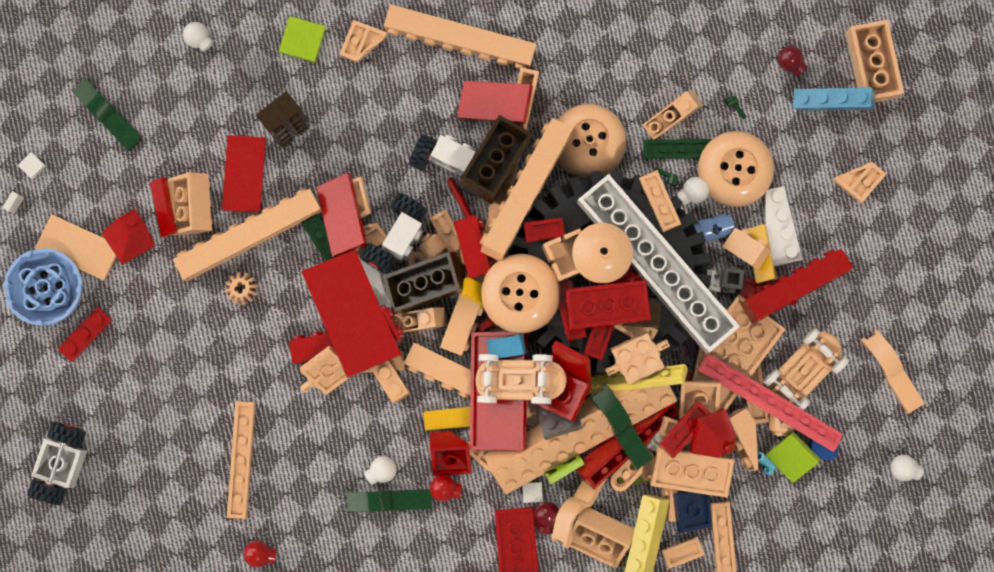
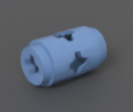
(724, 227)

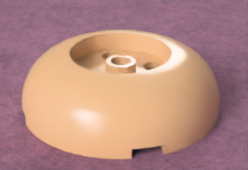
(724, 149)
(610, 151)
(535, 311)

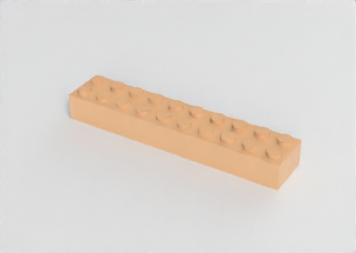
(519, 467)

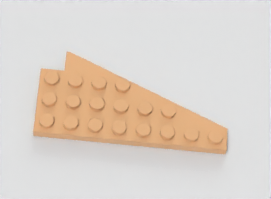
(742, 349)

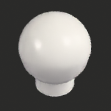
(197, 36)
(694, 191)
(906, 468)
(381, 470)

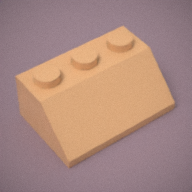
(191, 203)
(601, 536)

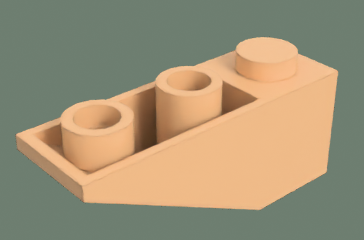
(673, 114)
(421, 319)
(745, 438)

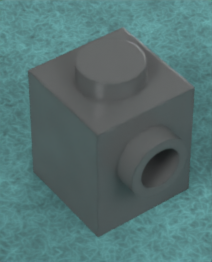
(732, 279)

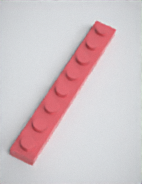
(770, 402)

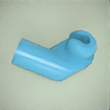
(767, 463)

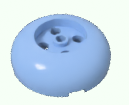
(26, 273)

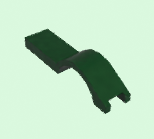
(107, 115)
(622, 427)
(388, 500)

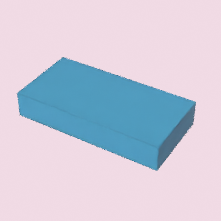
(507, 346)

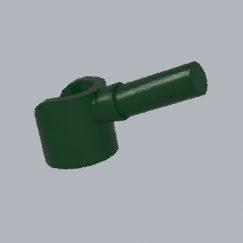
(733, 101)
(672, 178)

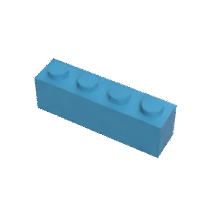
(834, 99)

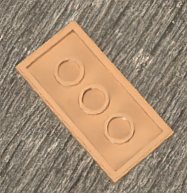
(84, 248)
(693, 473)

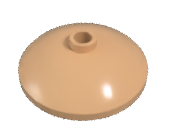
(601, 267)

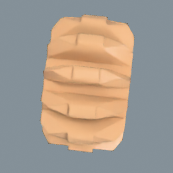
(236, 295)

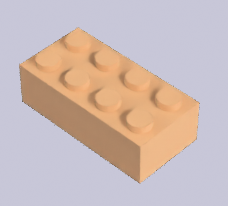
(875, 59)

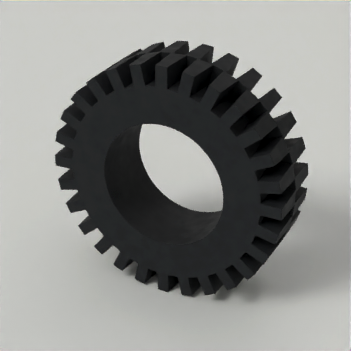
(563, 203)

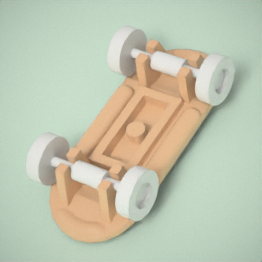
(807, 368)
(519, 379)

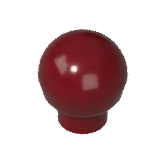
(792, 60)
(545, 517)

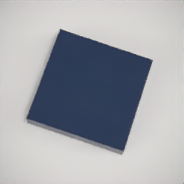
(692, 511)

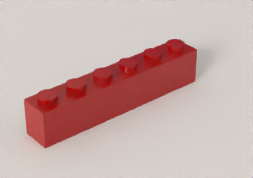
(796, 286)
(610, 456)

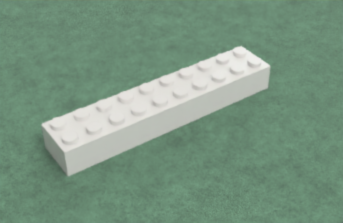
(661, 266)

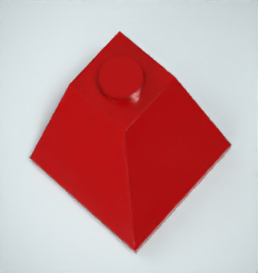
(128, 237)
(713, 435)
(449, 454)

